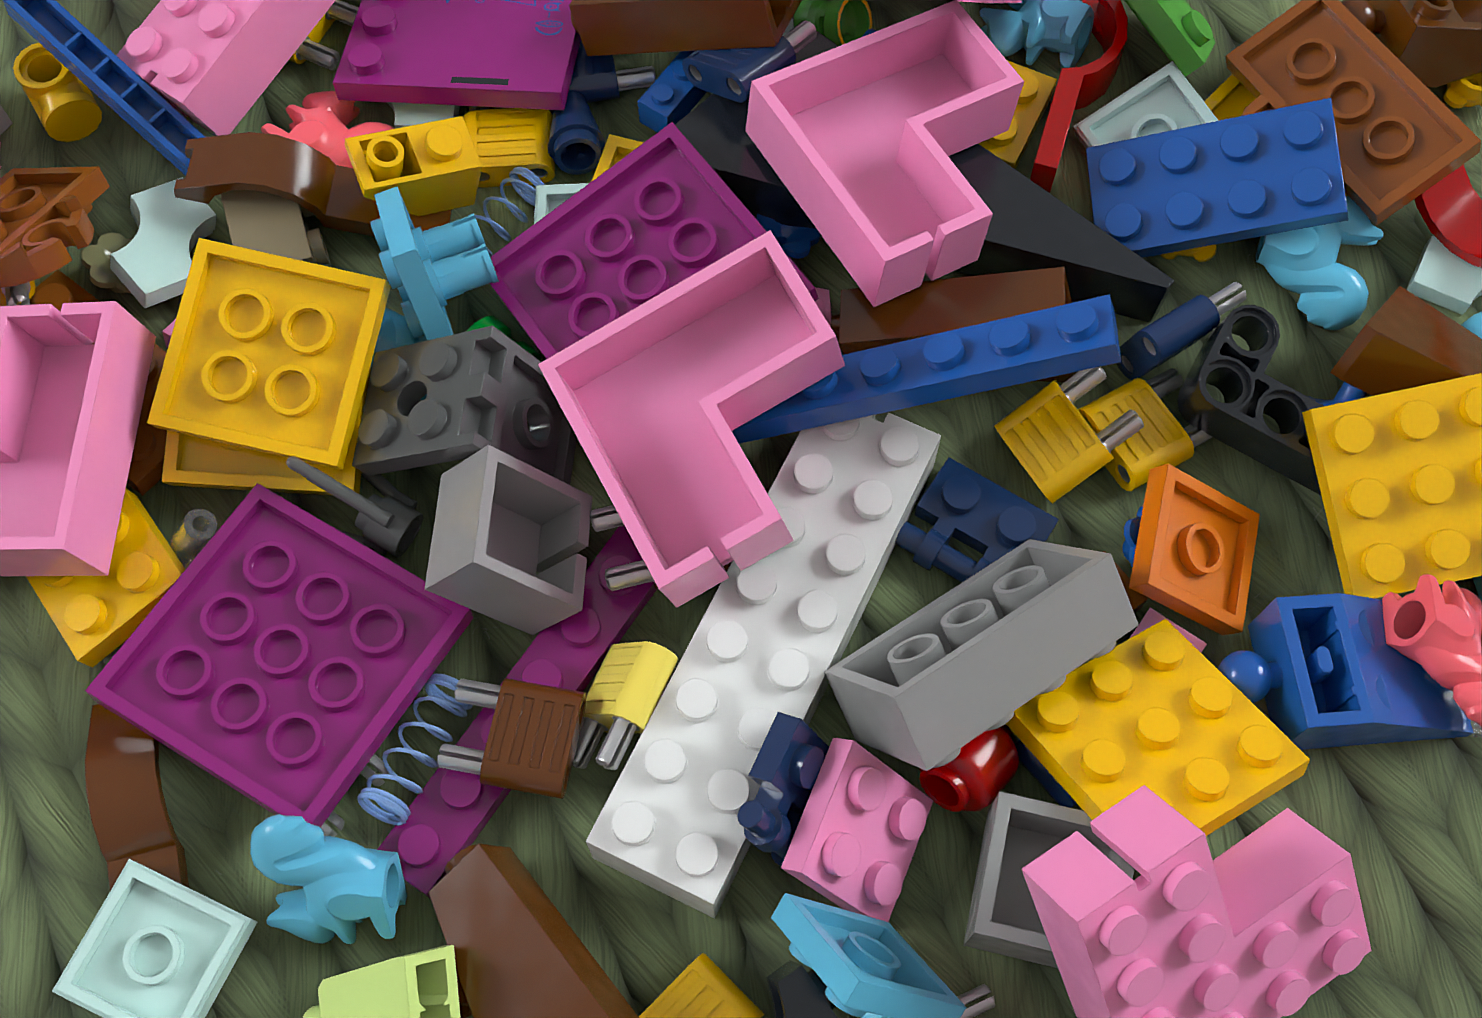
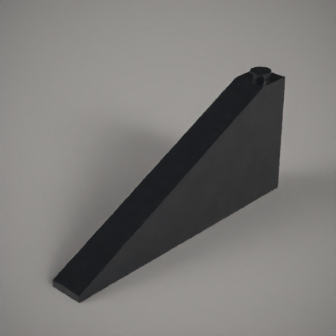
(1024, 234)

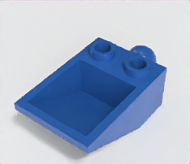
(1336, 678)

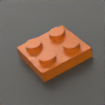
(1195, 550)

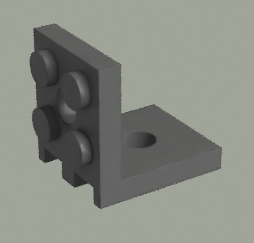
(476, 397)

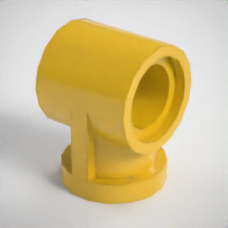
(57, 95)

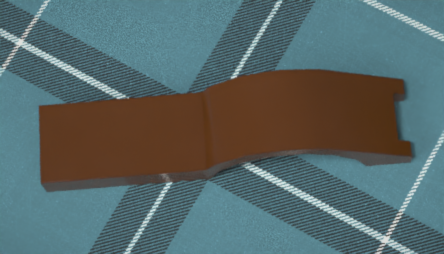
(287, 170)
(129, 799)

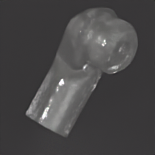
(193, 535)

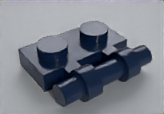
(974, 513)
(786, 776)

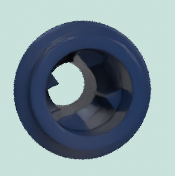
(575, 137)

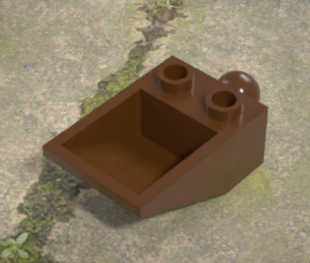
(1430, 37)

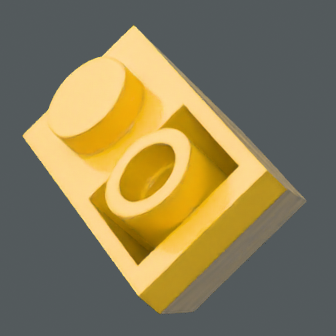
(427, 161)

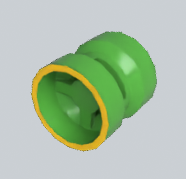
(836, 19)

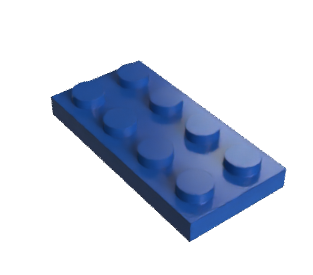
(1220, 180)

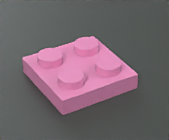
(857, 831)

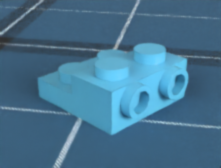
(863, 962)

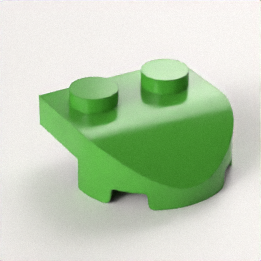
(1177, 30)

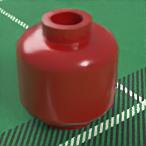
(975, 774)

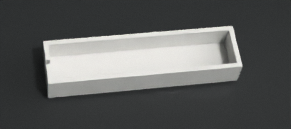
(761, 655)

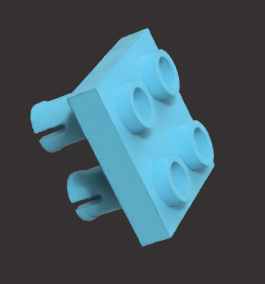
(429, 263)

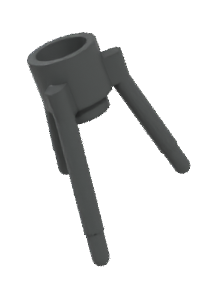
(386, 522)

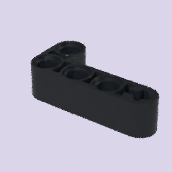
(1248, 396)

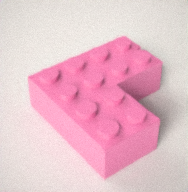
(218, 54)
(870, 138)
(667, 390)
(67, 433)
(1196, 931)

